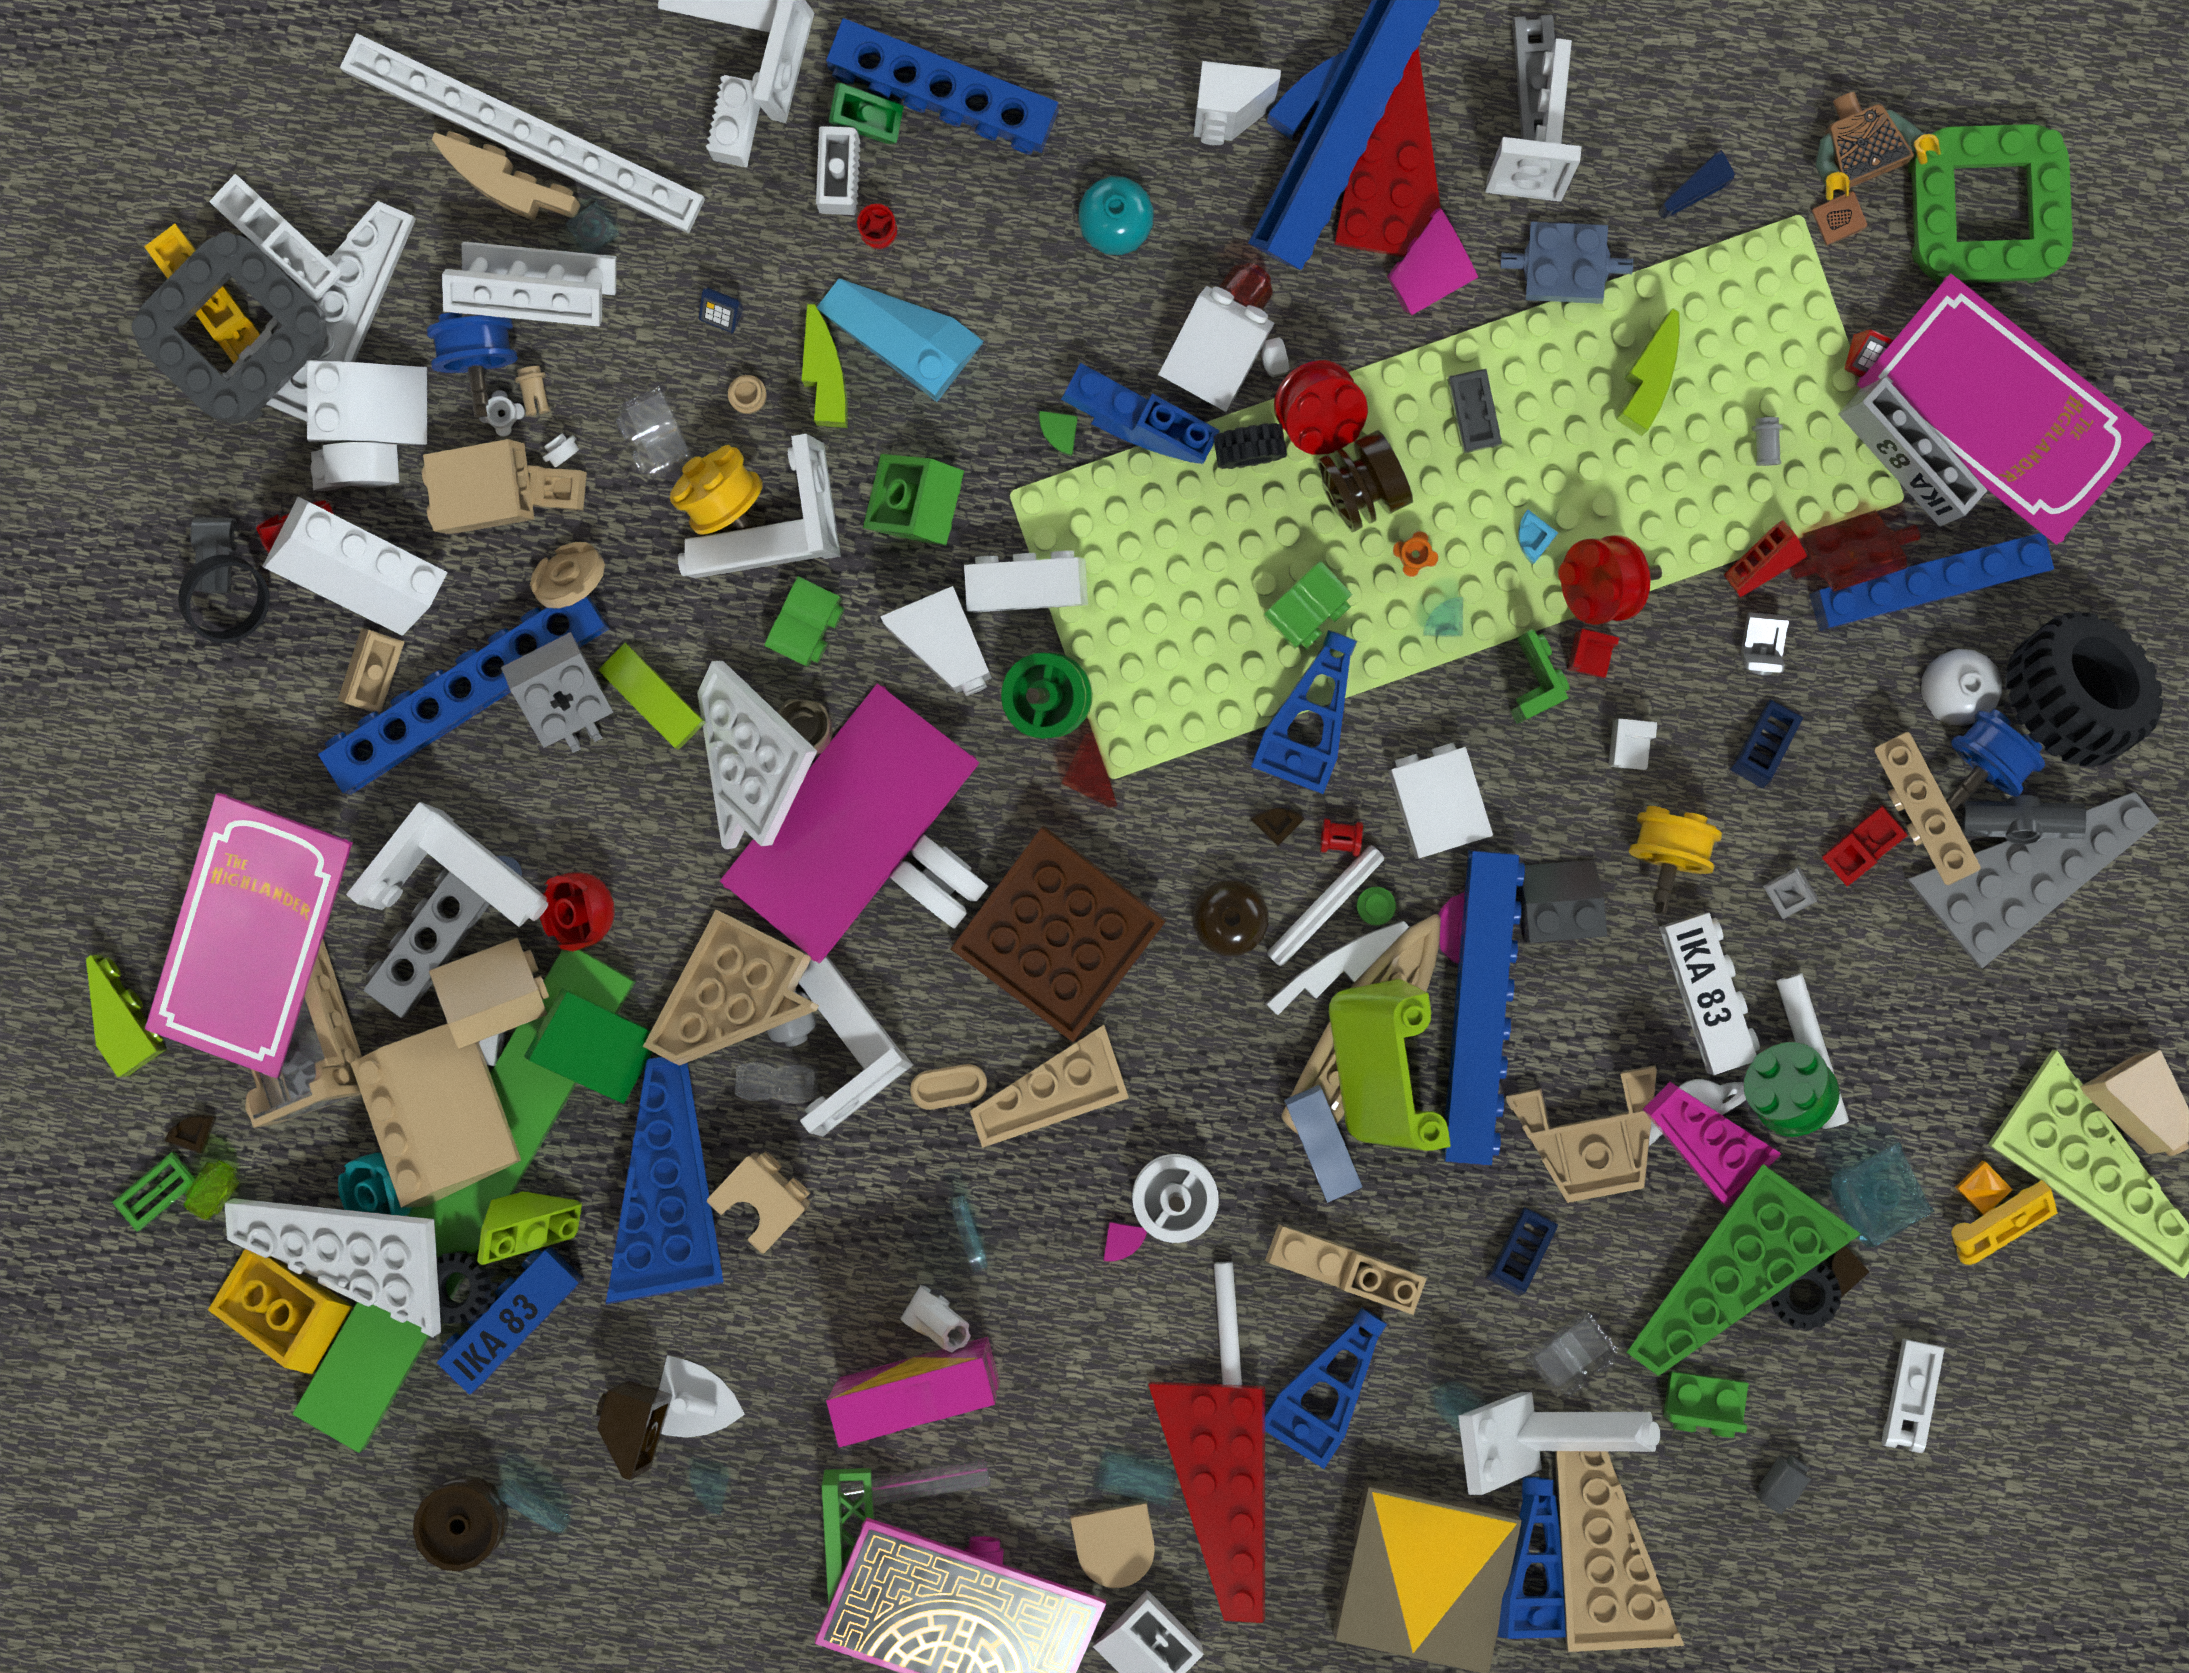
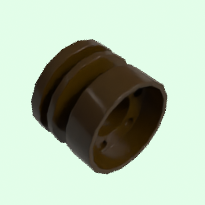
(1362, 482)

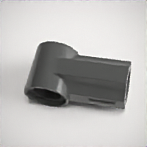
(209, 538)

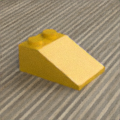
(280, 1311)

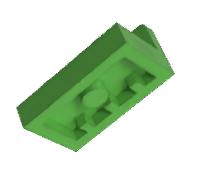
(1706, 1402)

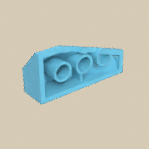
(909, 338)

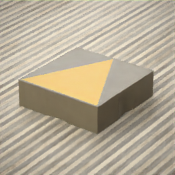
(1426, 1577)

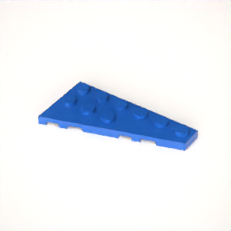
(665, 1220)

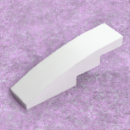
(276, 237)
(1350, 959)

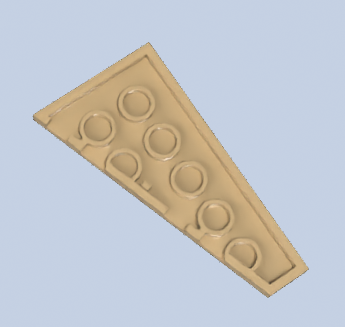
(1607, 1572)

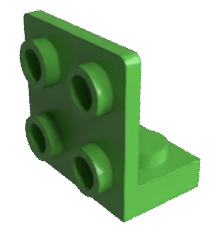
(1551, 681)

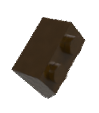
(632, 1425)

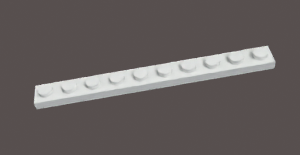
(522, 133)

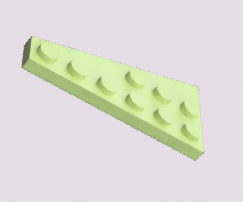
(2085, 1159)

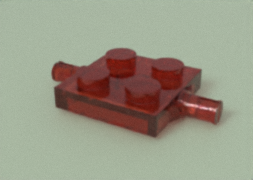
(1854, 551)

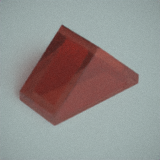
(1088, 774)

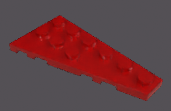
(1395, 178)
(1220, 1464)

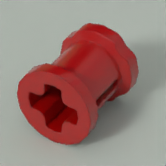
(1350, 845)

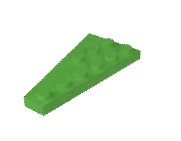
(1753, 1254)

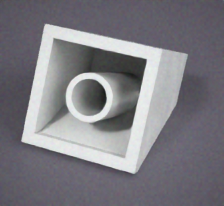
(941, 639)

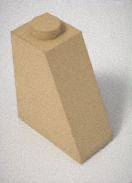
(2144, 1102)

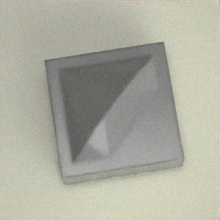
(1790, 892)

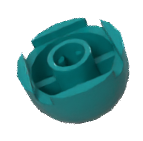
(1115, 215)
(368, 1187)

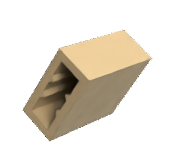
(478, 487)
(489, 992)

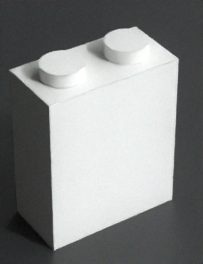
(1216, 347)
(1439, 800)

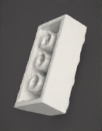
(353, 567)

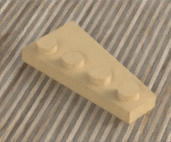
(1059, 1089)

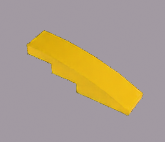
(221, 313)

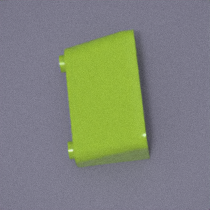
(1373, 1065)

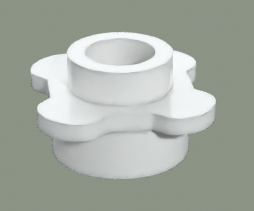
(512, 413)

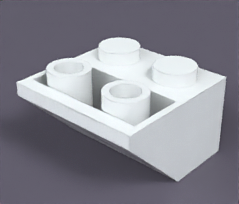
(1149, 1640)

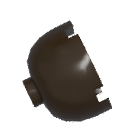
(1230, 918)

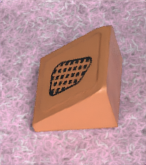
(1839, 218)

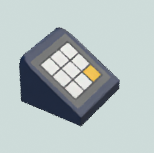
(720, 310)

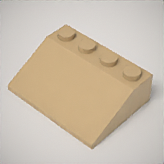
(434, 1115)

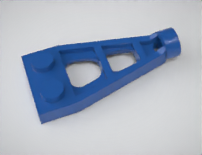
(1295, 761)
(1305, 1431)
(1535, 1615)

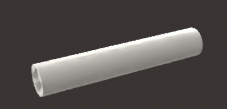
(1807, 1030)

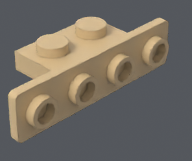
(1927, 808)

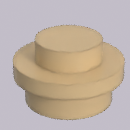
(747, 394)

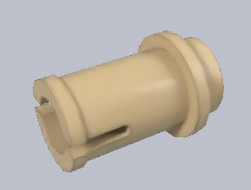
(532, 388)

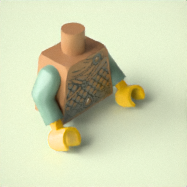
(1867, 145)

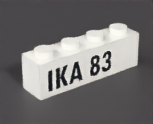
(1709, 993)

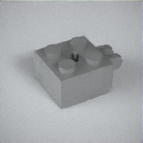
(558, 692)

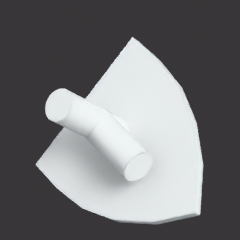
(699, 1400)

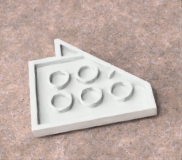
(751, 756)

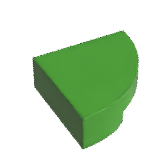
(1059, 430)

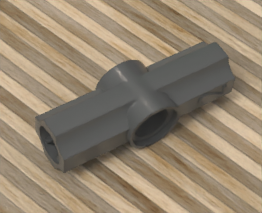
(2024, 819)

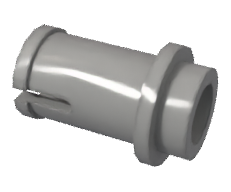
(1767, 441)

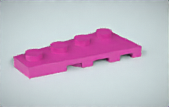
(1709, 1143)

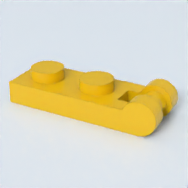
(2004, 1223)

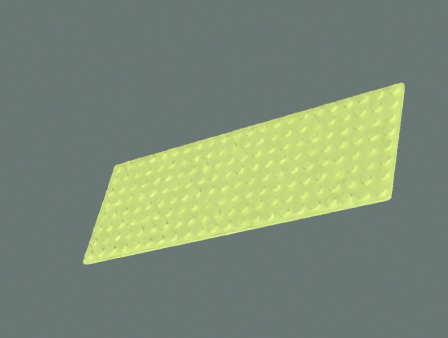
(1199, 552)

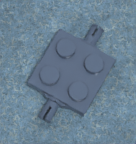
(1566, 262)

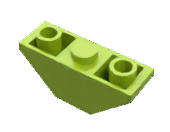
(525, 1224)

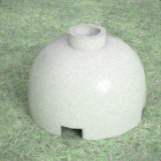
(1960, 686)

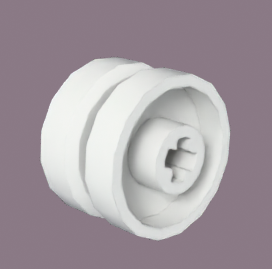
(942, 876)

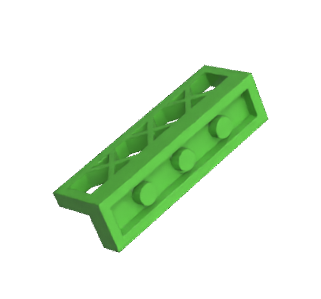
(834, 1519)

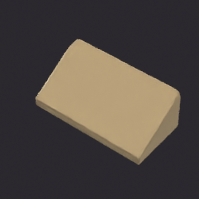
(370, 671)

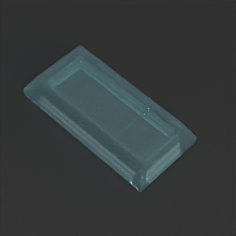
(1137, 1478)

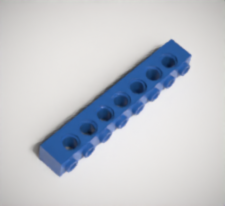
(341, 752)

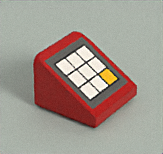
(1865, 351)

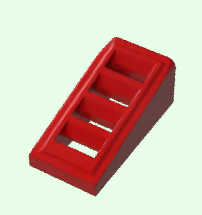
(1766, 559)

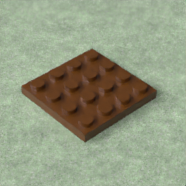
(1058, 934)

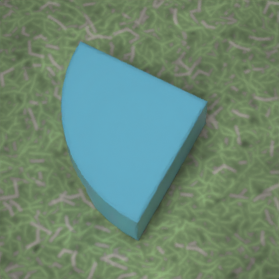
(1534, 536)

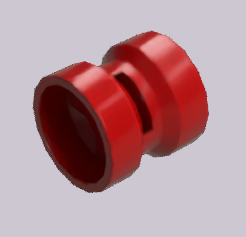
(875, 219)

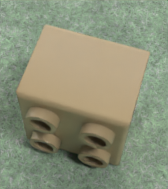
(772, 1195)

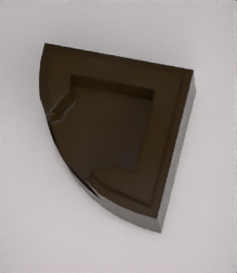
(1277, 823)
(192, 1133)
(1847, 1269)

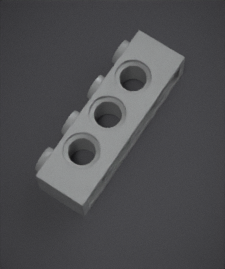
(383, 978)

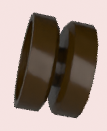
(465, 1545)

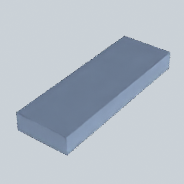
(1323, 1143)

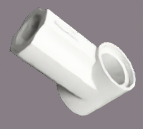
(936, 1320)

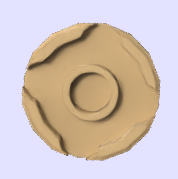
(567, 575)

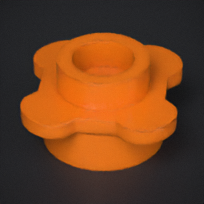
(1419, 543)

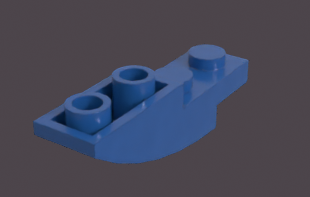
(1139, 420)

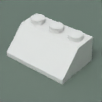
(1232, 99)

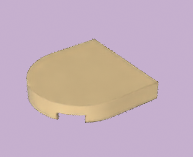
(1114, 1544)

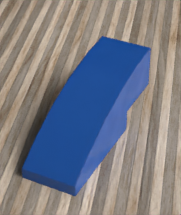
(1303, 97)

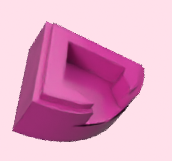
(1123, 1240)

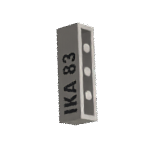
(1912, 452)

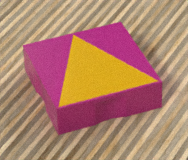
(913, 1392)

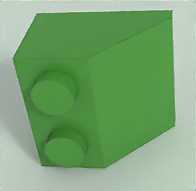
(913, 498)

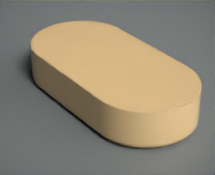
(948, 1086)

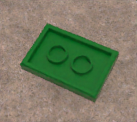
(591, 1046)

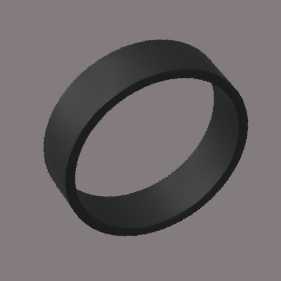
(240, 631)

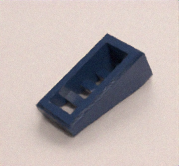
(1704, 182)
(1752, 771)
(1508, 1282)

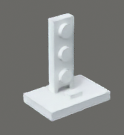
(1544, 165)

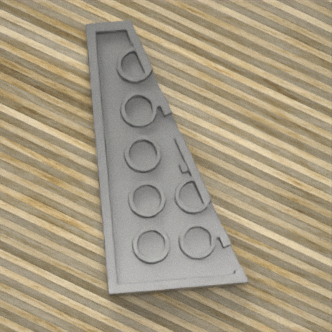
(2030, 880)

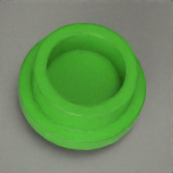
(1376, 906)

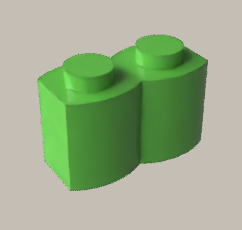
(1308, 606)
(804, 622)

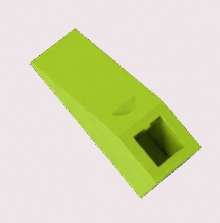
(118, 1020)

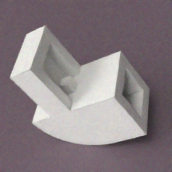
(354, 465)

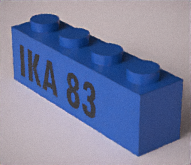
(510, 1320)

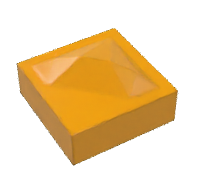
(1983, 1188)

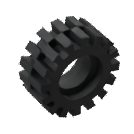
(1250, 446)
(479, 1282)
(1816, 1315)

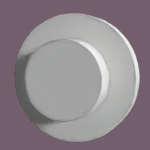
(560, 449)

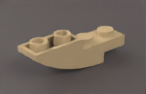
(491, 175)
(1346, 1269)

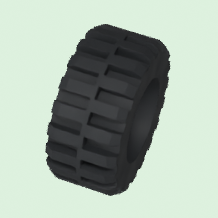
(2049, 684)

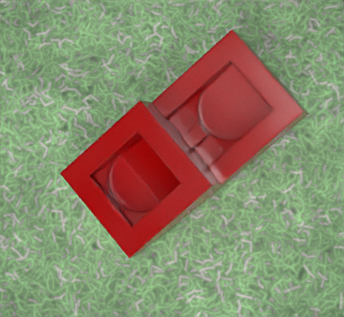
(1864, 845)

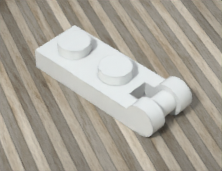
(1913, 1395)

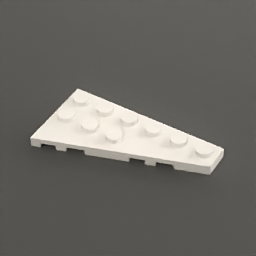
(350, 303)
(355, 1253)

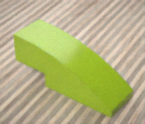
(824, 371)
(1652, 376)
(651, 696)

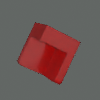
(1591, 653)

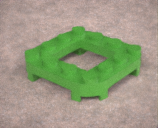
(2049, 204)

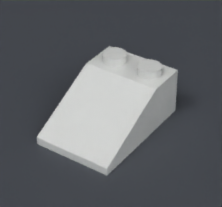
(366, 403)

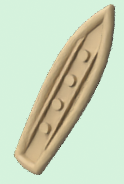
(1409, 959)

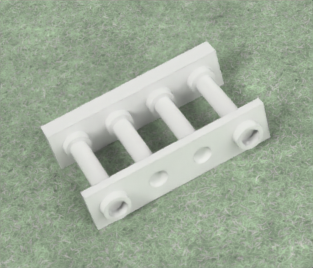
(529, 284)

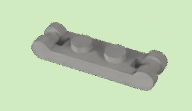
(1529, 68)

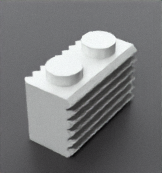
(733, 122)
(837, 170)

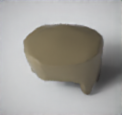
(809, 720)

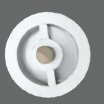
(1175, 1198)

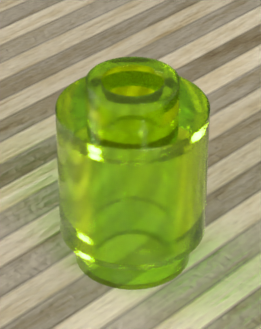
(211, 1189)

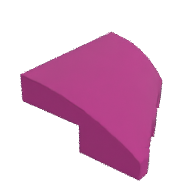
(1432, 267)

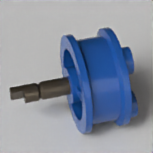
(471, 347)
(1995, 755)

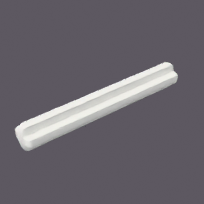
(1325, 905)

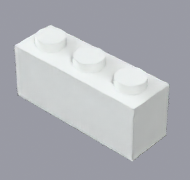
(1025, 582)

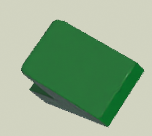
(866, 113)

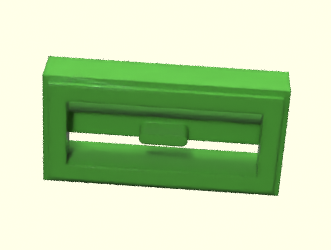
(181, 1170)

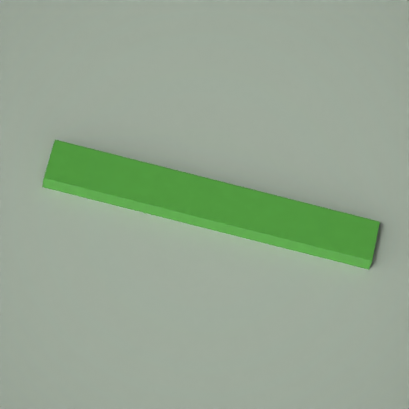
(377, 1351)

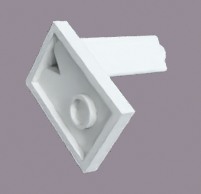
(788, 28)
(779, 542)
(435, 833)
(862, 1036)
(1507, 1435)

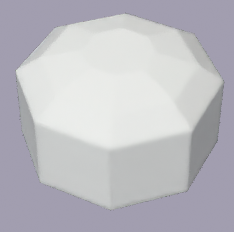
(1275, 357)

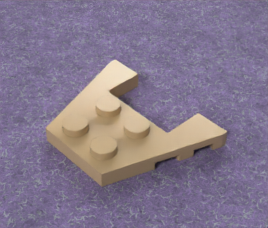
(1593, 1154)

